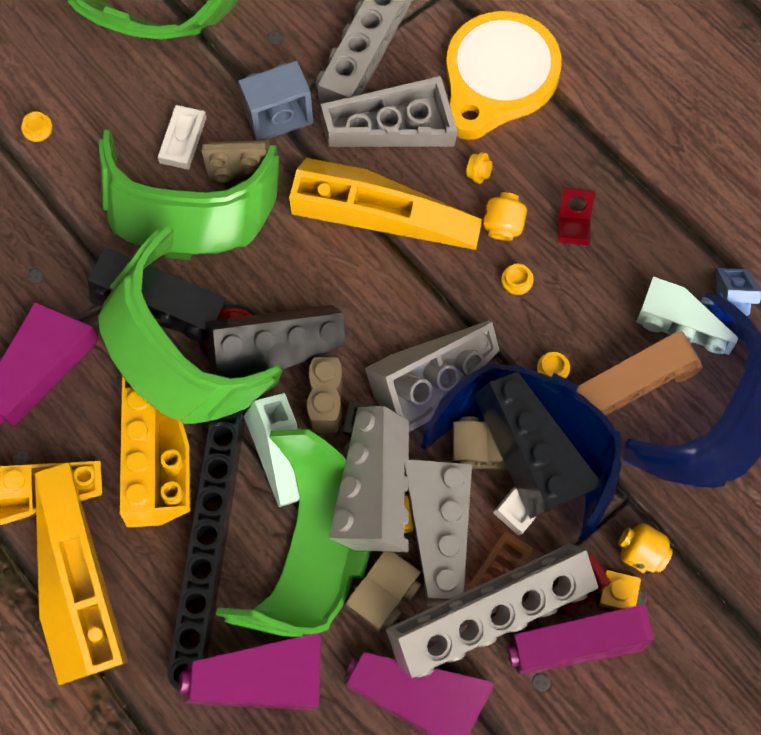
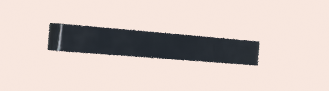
(212, 554)

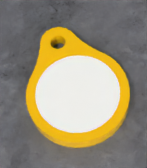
(500, 70)

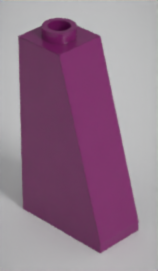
(39, 358)
(582, 640)
(258, 677)
(432, 703)

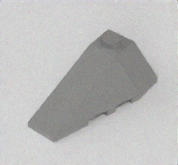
(422, 375)

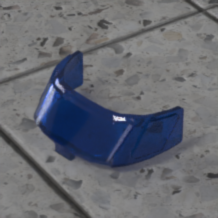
(575, 415)
(733, 441)

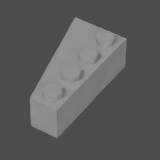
(392, 117)
(373, 484)
(440, 522)

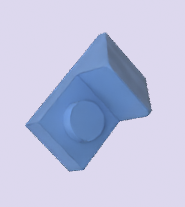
(738, 288)

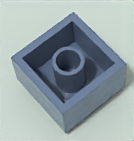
(276, 101)

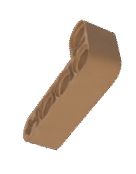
(642, 373)

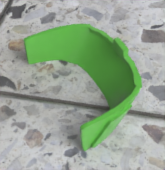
(122, 22)
(199, 219)
(153, 361)
(316, 567)

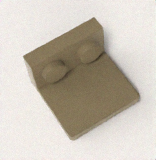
(233, 159)

